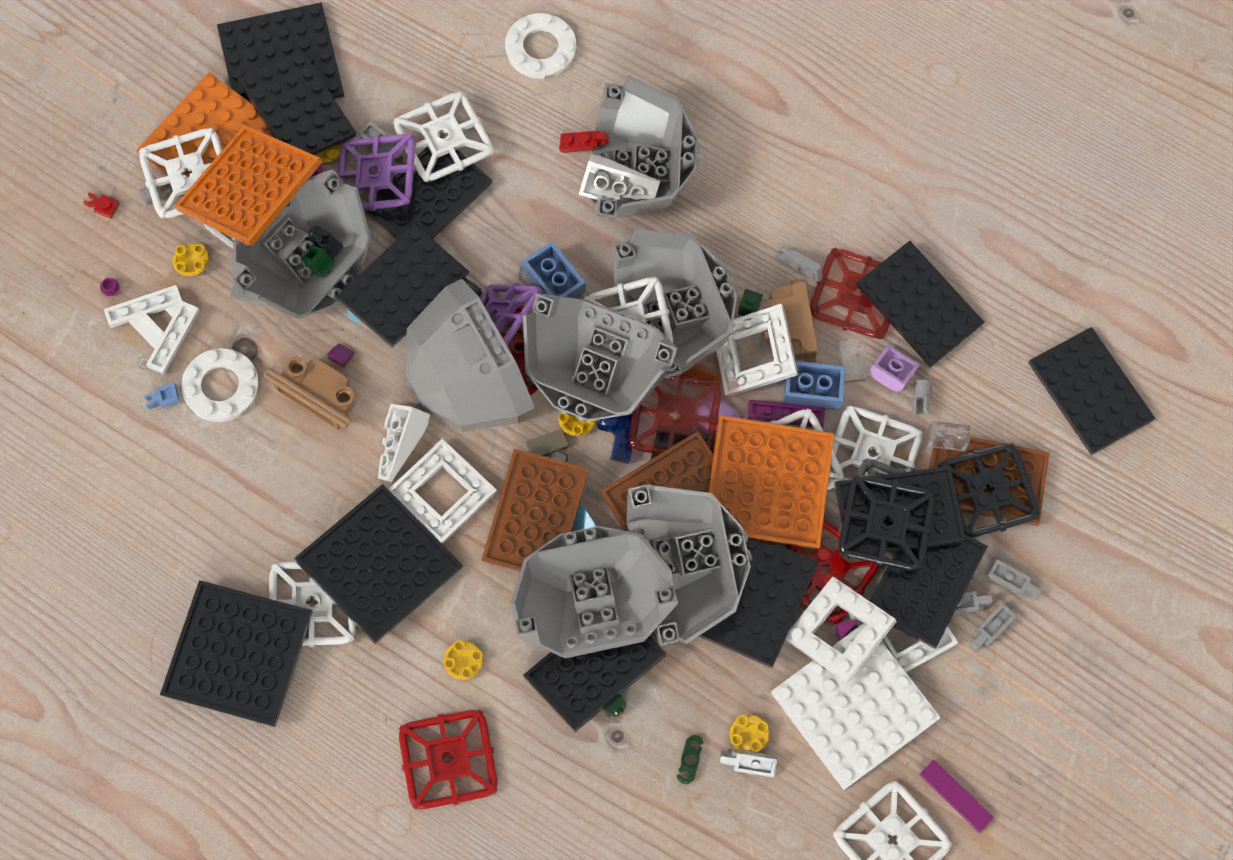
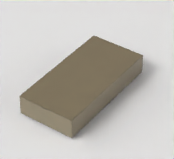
(544, 444)

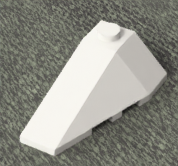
(612, 180)
(404, 430)

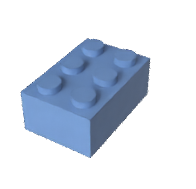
(553, 273)
(815, 386)

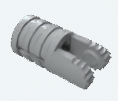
(145, 194)
(921, 395)

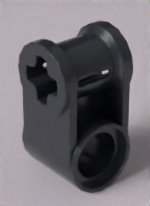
(325, 241)

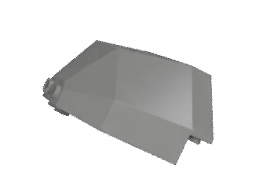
(649, 136)
(274, 266)
(694, 288)
(592, 357)
(462, 364)
(702, 550)
(592, 592)

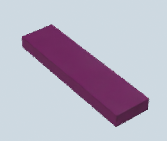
(772, 411)
(956, 796)

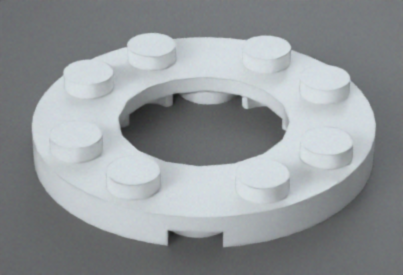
(540, 67)
(220, 410)

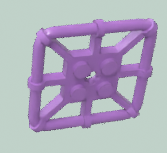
(384, 164)
(504, 309)

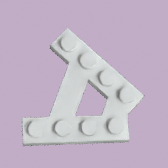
(137, 314)

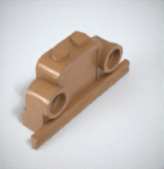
(799, 318)
(316, 389)

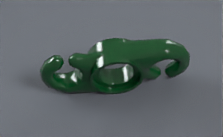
(690, 768)

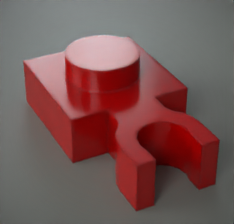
(103, 206)

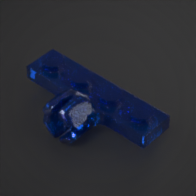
(620, 428)

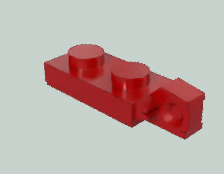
(582, 141)

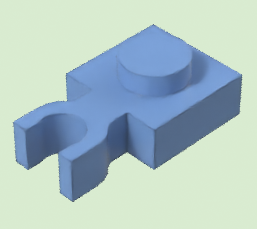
(165, 396)

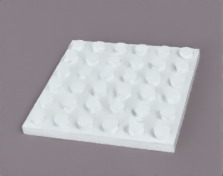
(855, 722)

